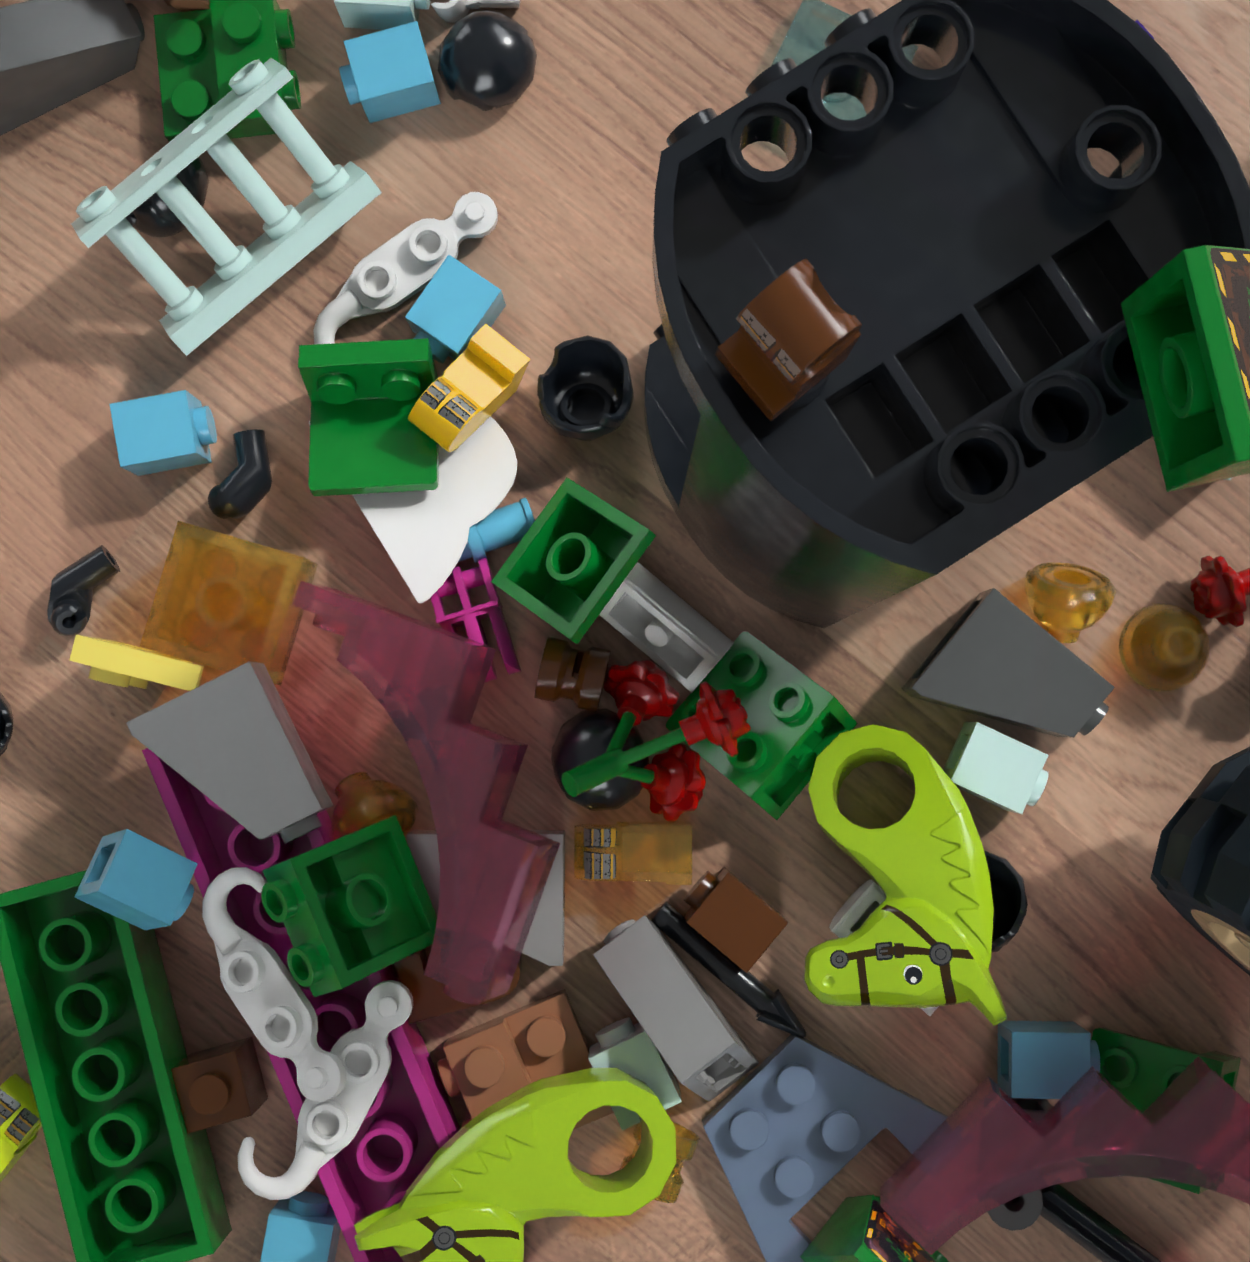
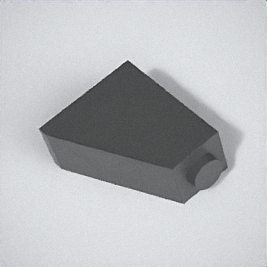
(61, 52)
(1011, 672)

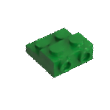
(208, 47)
(350, 907)

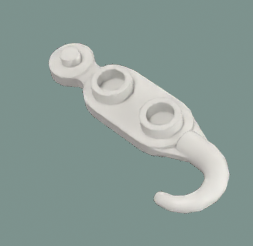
(405, 264)
(268, 992)
(332, 1124)

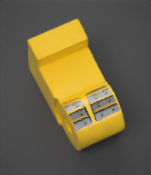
(470, 389)

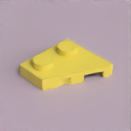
(133, 665)

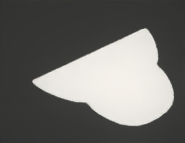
(431, 527)

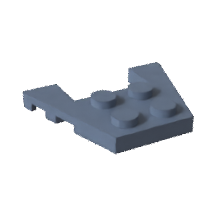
(797, 1128)

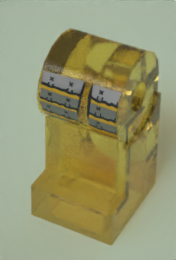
(634, 852)

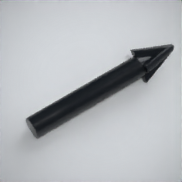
(769, 1005)

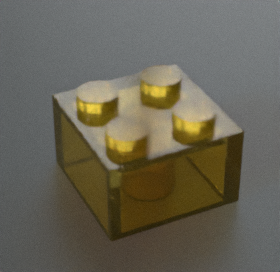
(226, 602)

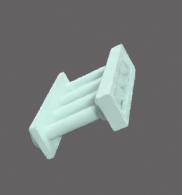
(239, 270)

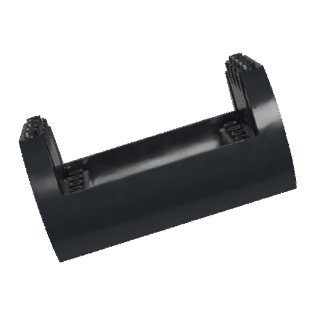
(969, 256)

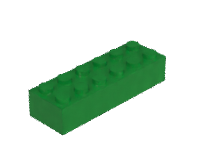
(100, 1065)

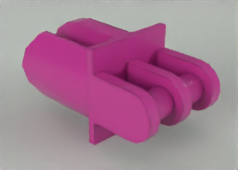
(471, 616)

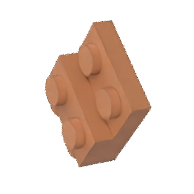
(514, 1052)

